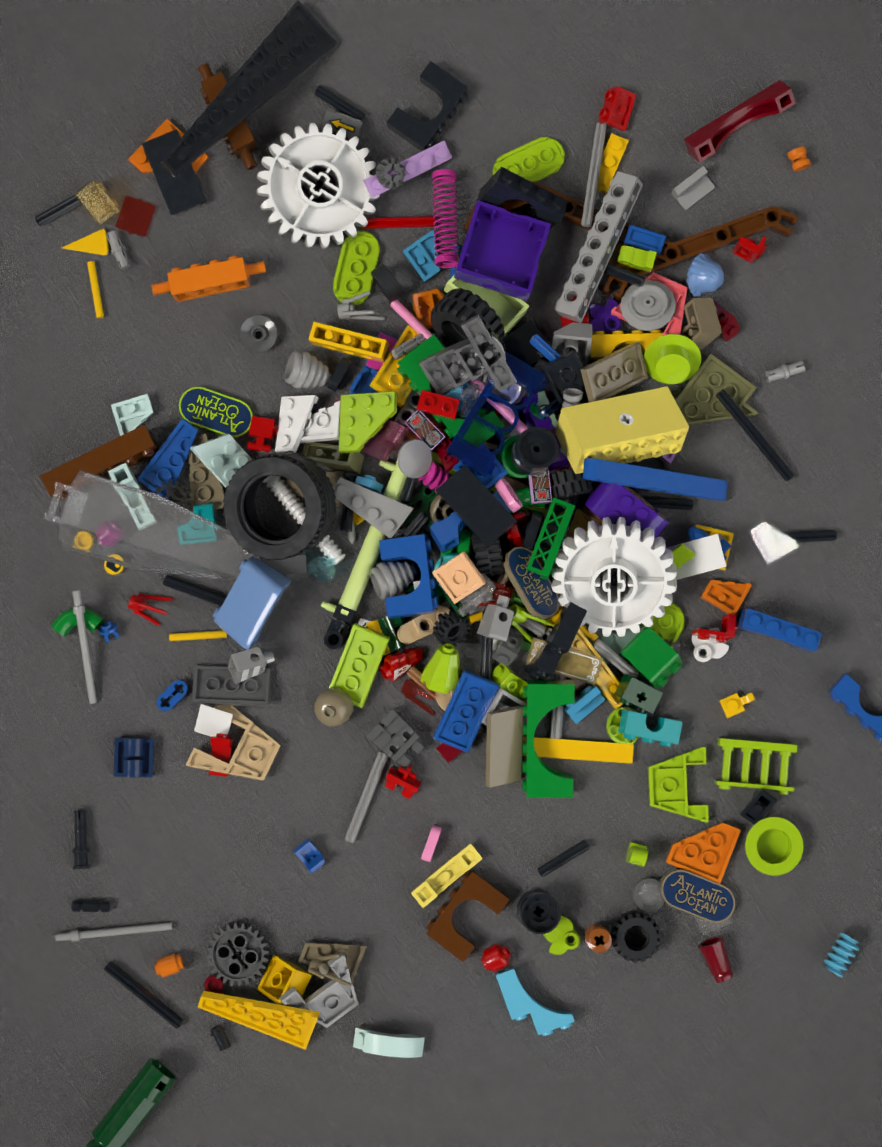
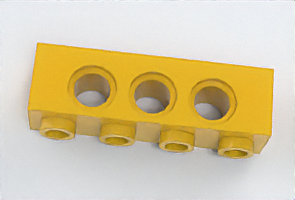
(349, 342)

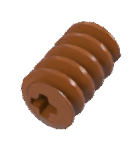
(596, 945)

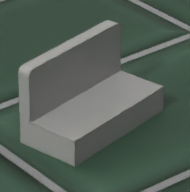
(693, 188)

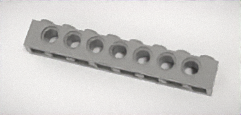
(608, 239)

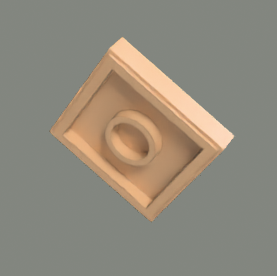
(459, 577)

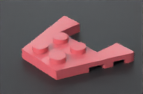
(679, 292)

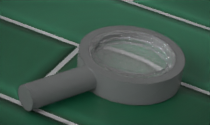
(648, 894)

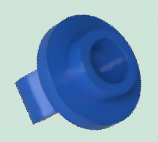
(109, 628)

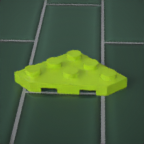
(363, 418)

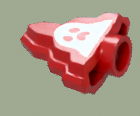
(399, 663)

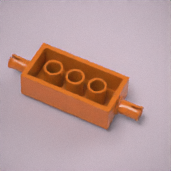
(208, 279)

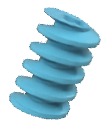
(841, 954)

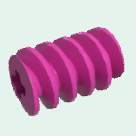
(435, 476)

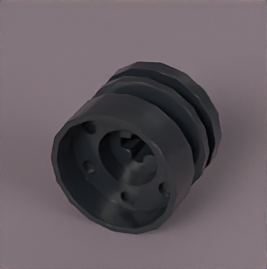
(546, 919)

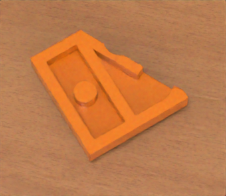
(725, 595)

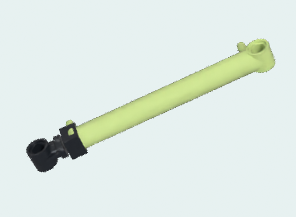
(360, 573)

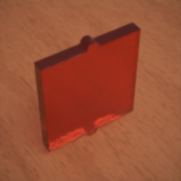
(135, 216)

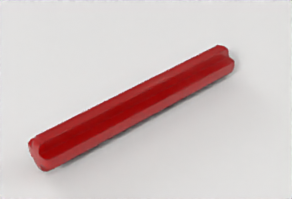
(400, 222)

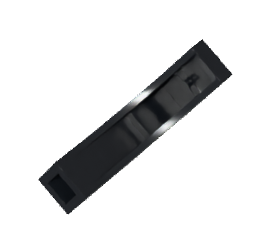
(557, 642)

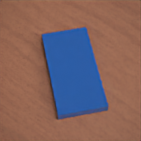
(465, 711)

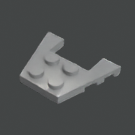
(331, 1000)

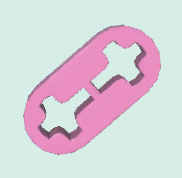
(508, 495)
(431, 843)

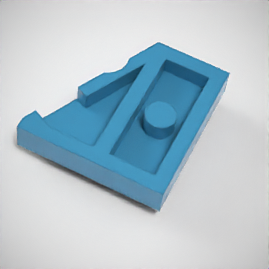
(422, 256)

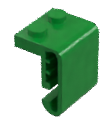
(652, 657)

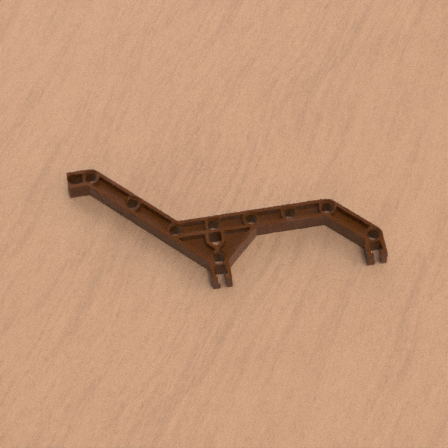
(684, 249)

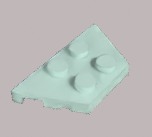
(222, 457)

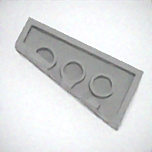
(373, 507)

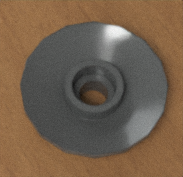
(256, 324)

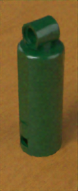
(133, 1105)

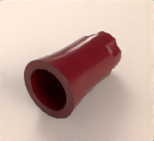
(716, 958)

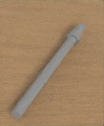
(79, 609)
(76, 935)

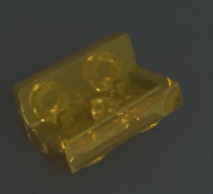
(97, 201)

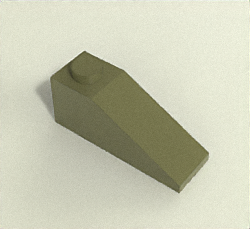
(330, 457)

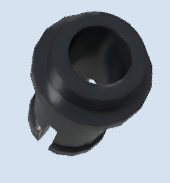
(220, 1037)

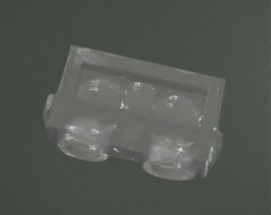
(482, 594)

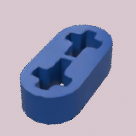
(169, 692)

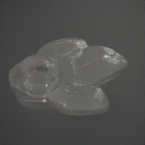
(469, 397)

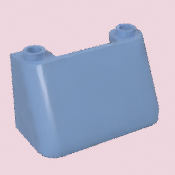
(250, 601)

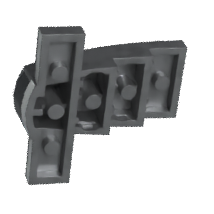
(469, 360)

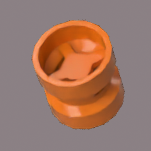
(799, 159)

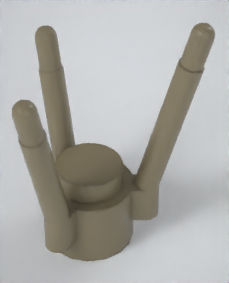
(320, 968)

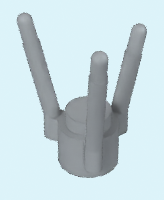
(347, 310)

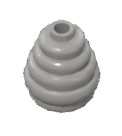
(306, 371)
(392, 578)

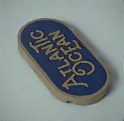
(532, 590)
(697, 896)

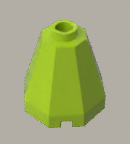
(442, 669)

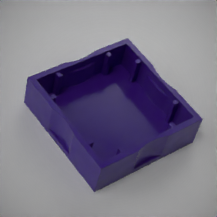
(502, 251)

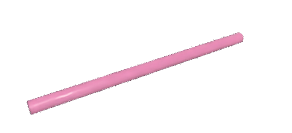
(421, 329)

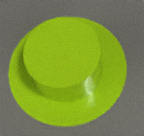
(672, 359)
(774, 846)

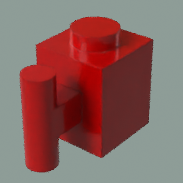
(262, 429)

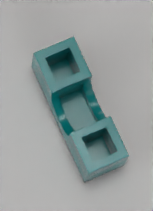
(665, 731)

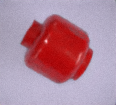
(496, 957)

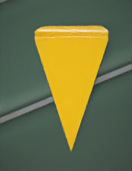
(94, 243)

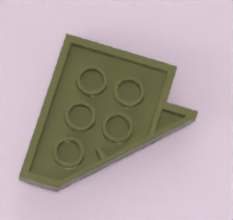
(699, 399)

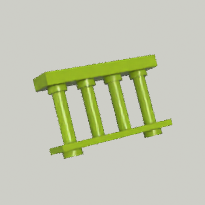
(747, 748)

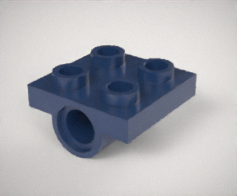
(134, 757)

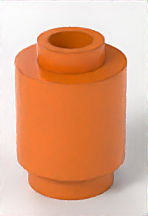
(169, 965)

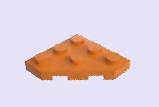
(141, 161)
(705, 852)

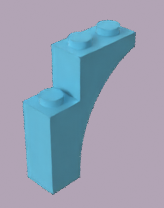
(521, 1003)

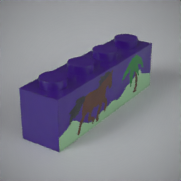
(538, 402)

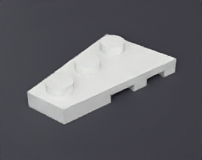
(292, 419)
(323, 425)

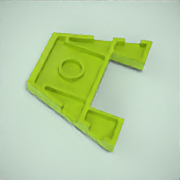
(669, 785)

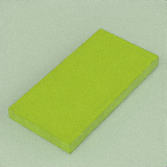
(359, 663)

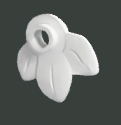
(713, 648)

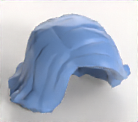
(704, 275)

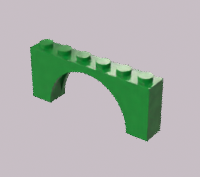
(410, 367)
(541, 698)

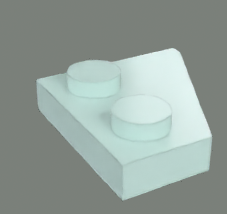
(132, 413)

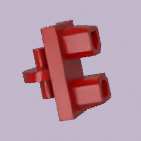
(404, 778)

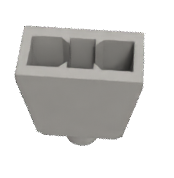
(497, 620)

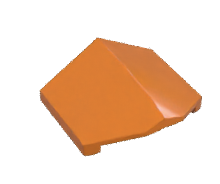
(424, 303)

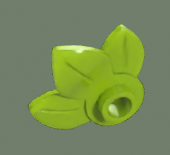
(559, 936)

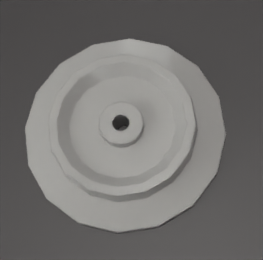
(648, 306)

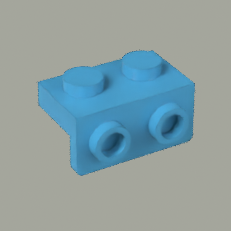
(585, 703)

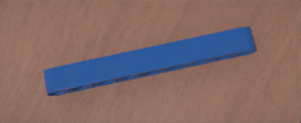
(654, 479)

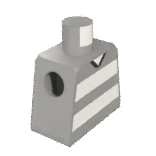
(248, 663)

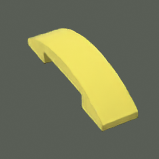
(446, 875)

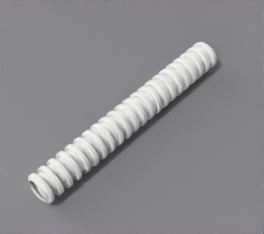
(298, 511)

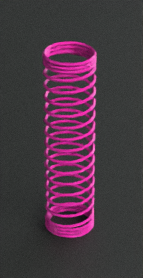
(445, 180)

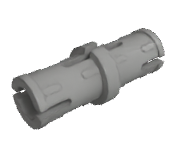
(118, 250)
(785, 371)

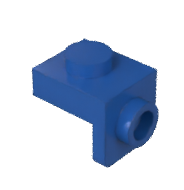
(309, 855)

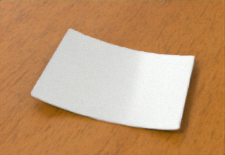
(212, 721)

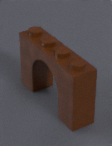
(472, 888)

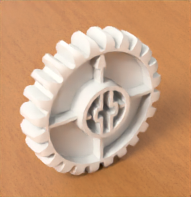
(297, 159)
(630, 551)

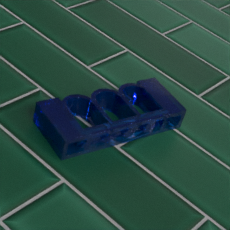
(473, 457)

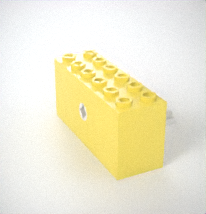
(622, 428)

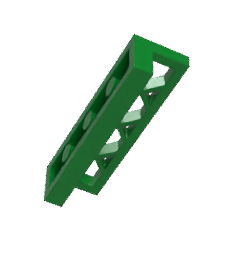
(557, 541)

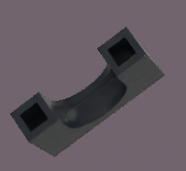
(422, 133)
(508, 185)

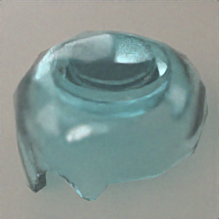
(322, 569)

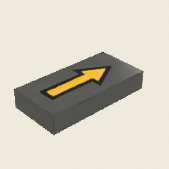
(339, 120)

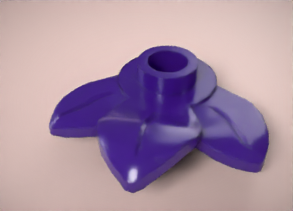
(602, 316)

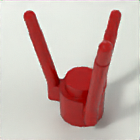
(138, 603)

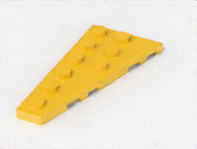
(276, 1020)

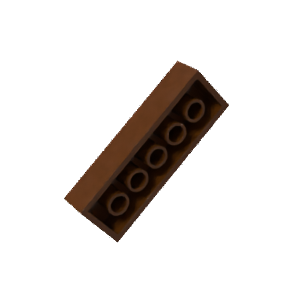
(124, 449)

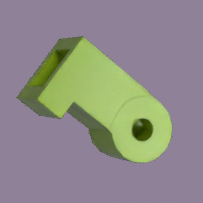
(637, 258)
(637, 854)

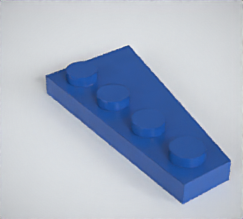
(170, 457)

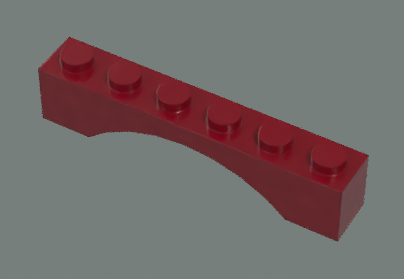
(768, 102)

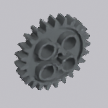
(252, 944)

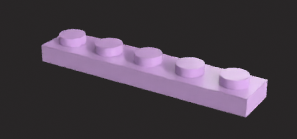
(413, 166)

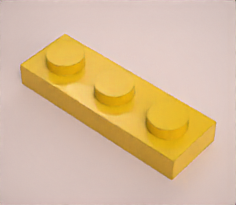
(610, 160)

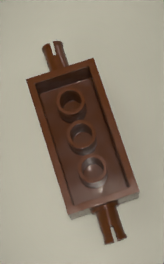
(240, 139)

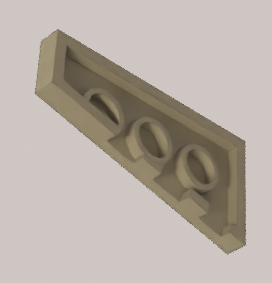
(203, 484)

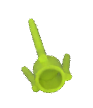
(520, 616)

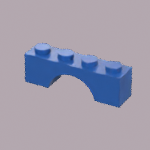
(447, 531)
(846, 692)

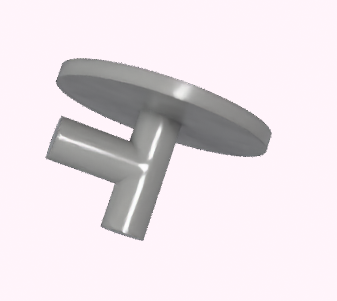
(414, 458)

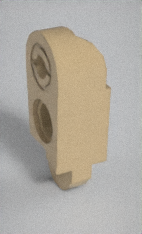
(412, 631)

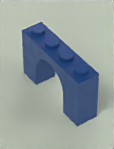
(422, 599)
(797, 636)

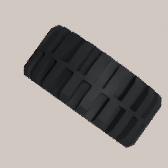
(459, 307)

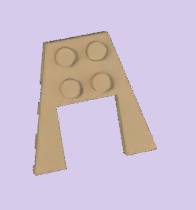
(252, 756)

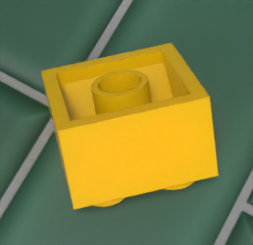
(281, 977)

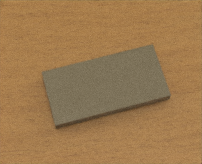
(614, 373)
(504, 746)

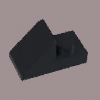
(758, 806)

